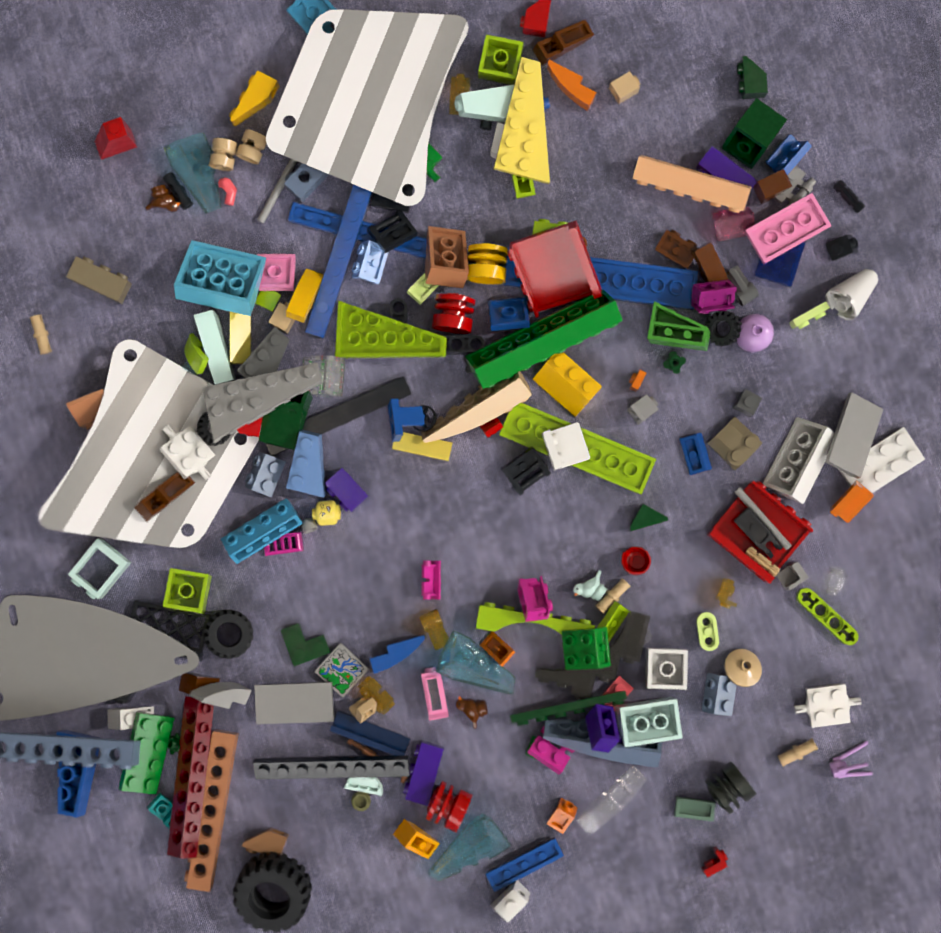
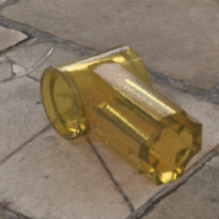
(434, 627)

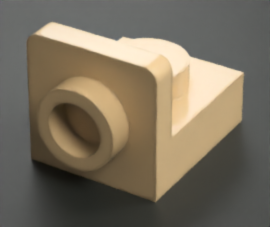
(363, 709)

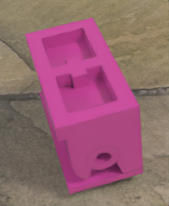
(534, 599)

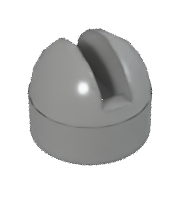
(308, 525)

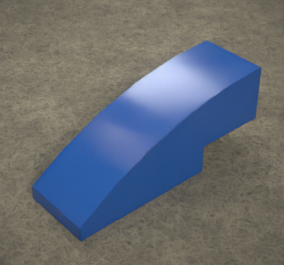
(396, 653)

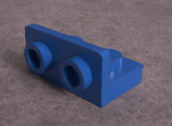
(788, 154)

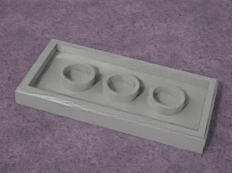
(854, 435)
(294, 703)

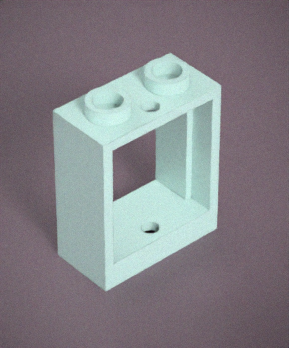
(113, 554)

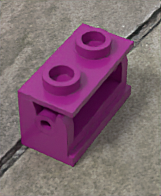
(713, 296)

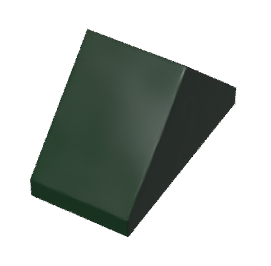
(646, 517)

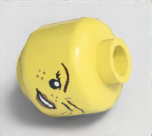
(326, 513)

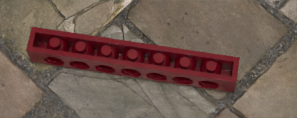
(190, 779)

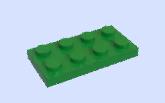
(154, 735)

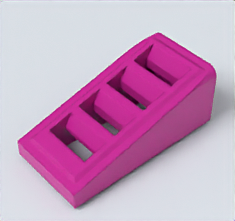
(299, 545)

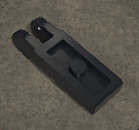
(756, 531)

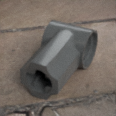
(745, 290)

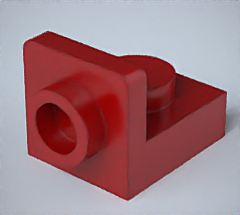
(713, 866)

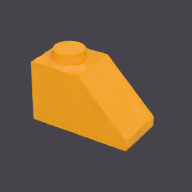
(415, 839)

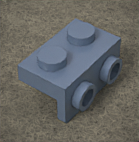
(264, 474)
(718, 695)

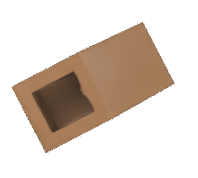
(266, 842)

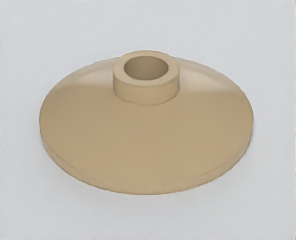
(738, 673)

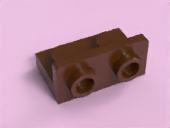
(676, 248)

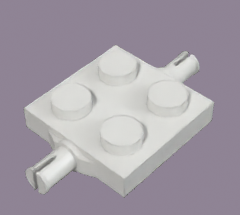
(187, 452)
(827, 705)

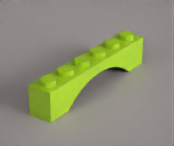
(495, 618)

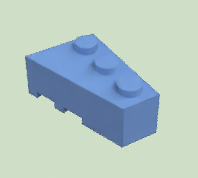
(307, 466)

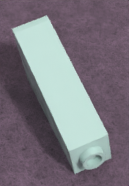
(485, 104)
(215, 346)

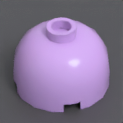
(755, 333)

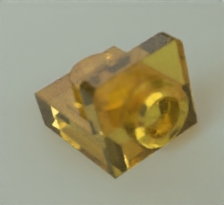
(726, 589)

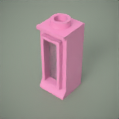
(434, 694)

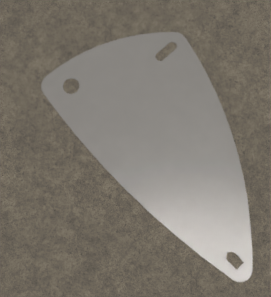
(78, 656)

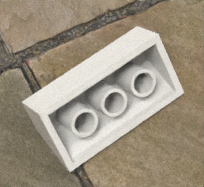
(799, 460)

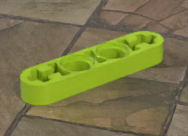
(827, 616)

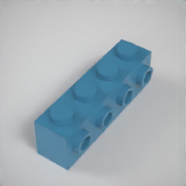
(261, 531)

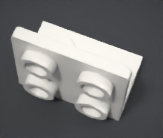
(566, 446)

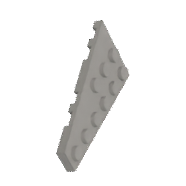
(248, 399)

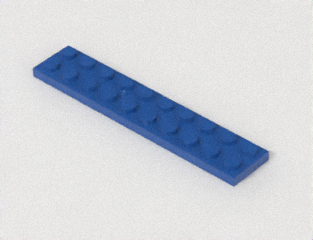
(636, 282)

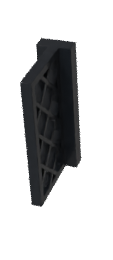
(198, 651)

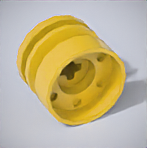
(487, 258)

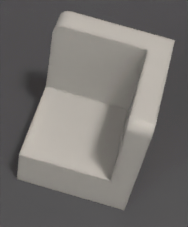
(792, 576)

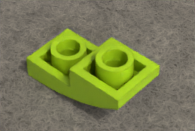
(195, 355)

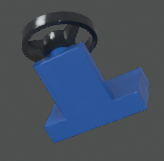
(408, 416)

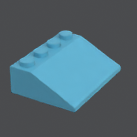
(219, 278)

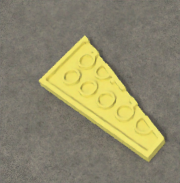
(524, 133)

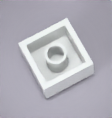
(666, 668)

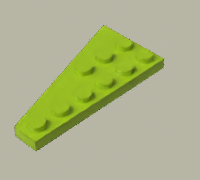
(377, 336)

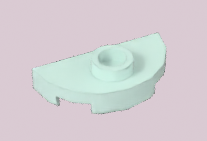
(365, 784)

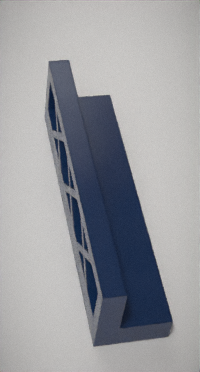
(370, 734)

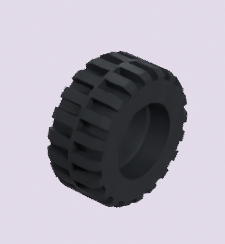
(265, 913)

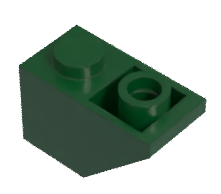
(753, 79)

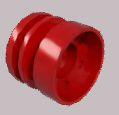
(453, 309)
(448, 806)

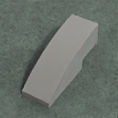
(222, 694)

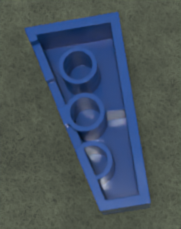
(74, 782)

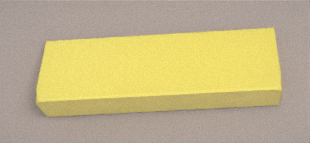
(240, 338)
(414, 444)

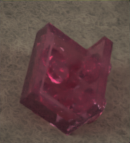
(732, 224)

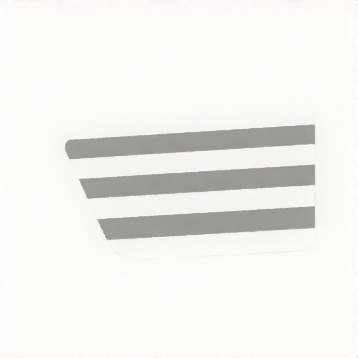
(368, 97)
(124, 463)

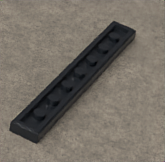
(352, 409)

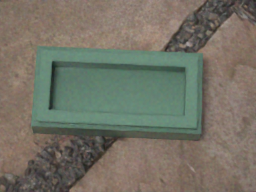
(694, 808)

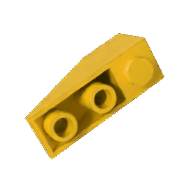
(257, 96)

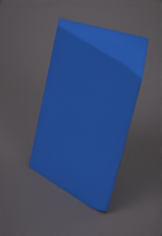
(695, 453)

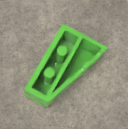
(676, 330)

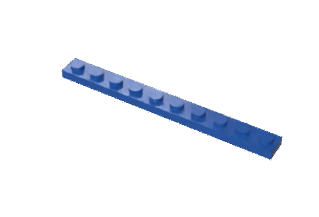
(338, 261)

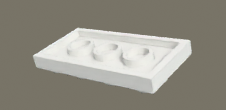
(888, 461)

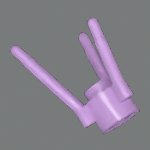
(840, 768)

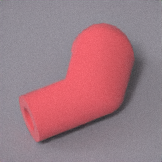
(229, 188)

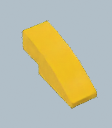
(304, 295)

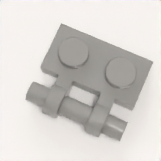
(795, 178)

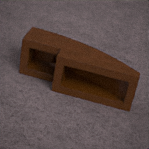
(563, 42)
(709, 263)
(163, 496)

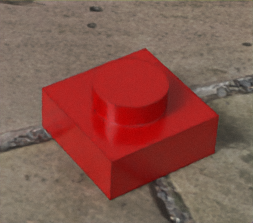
(491, 427)

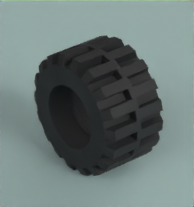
(240, 646)

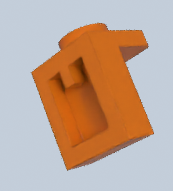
(562, 816)

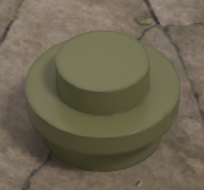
(361, 801)

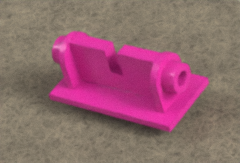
(432, 587)

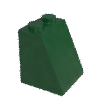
(753, 133)

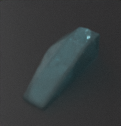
(190, 161)
(467, 664)
(475, 842)

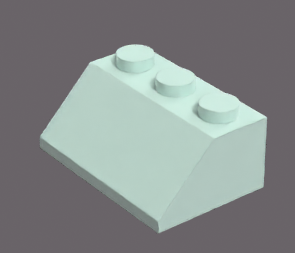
(648, 721)

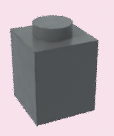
(747, 403)

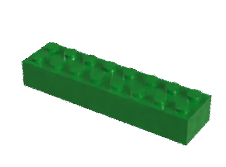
(543, 339)

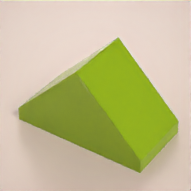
(522, 186)

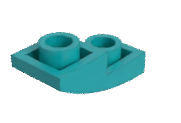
(162, 808)

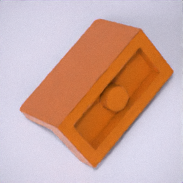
(851, 502)

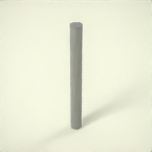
(276, 192)
(759, 514)

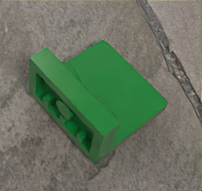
(586, 649)

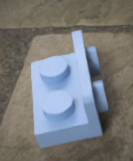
(369, 262)

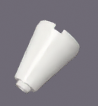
(852, 294)

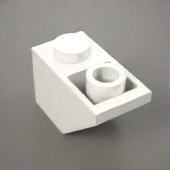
(124, 717)

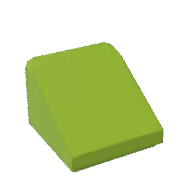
(268, 299)

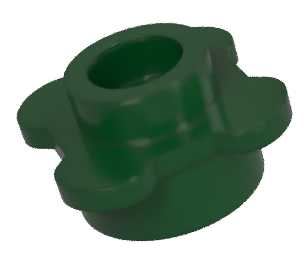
(674, 367)
(173, 743)

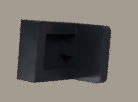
(842, 247)

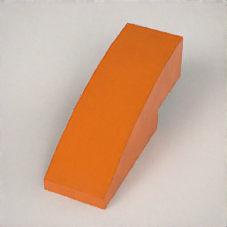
(571, 85)

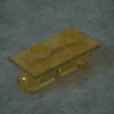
(458, 85)
(371, 689)

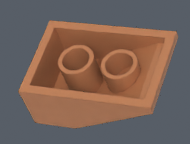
(446, 257)

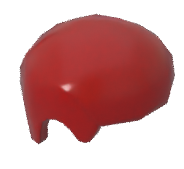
(636, 561)

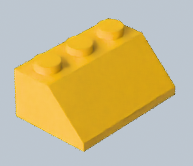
(567, 383)

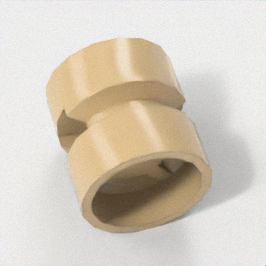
(248, 152)
(223, 154)

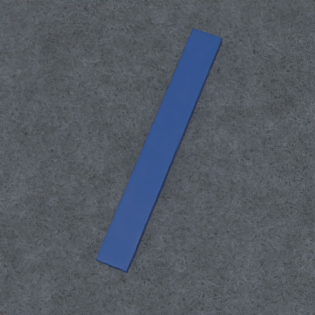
(331, 223)

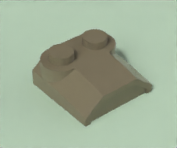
(735, 443)

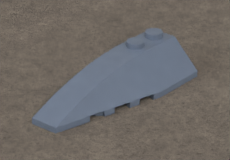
(576, 737)

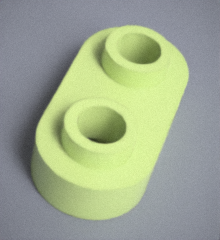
(707, 631)

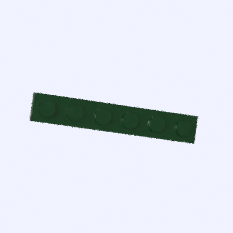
(560, 710)

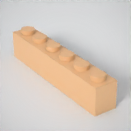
(692, 183)

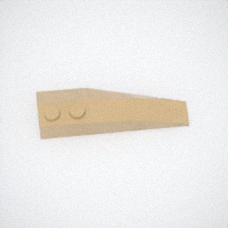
(480, 408)

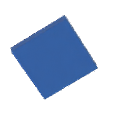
(508, 314)

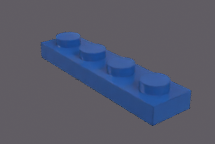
(524, 864)

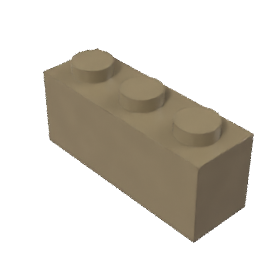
(99, 279)

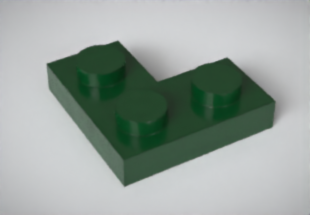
(302, 650)

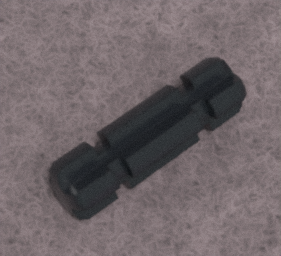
(848, 195)

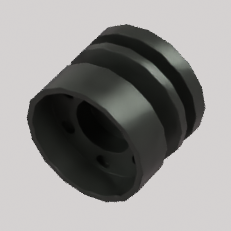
(730, 787)

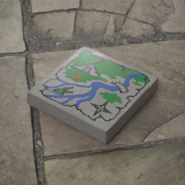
(342, 669)

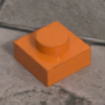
(636, 380)

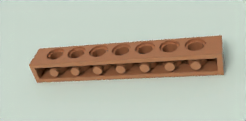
(205, 880)

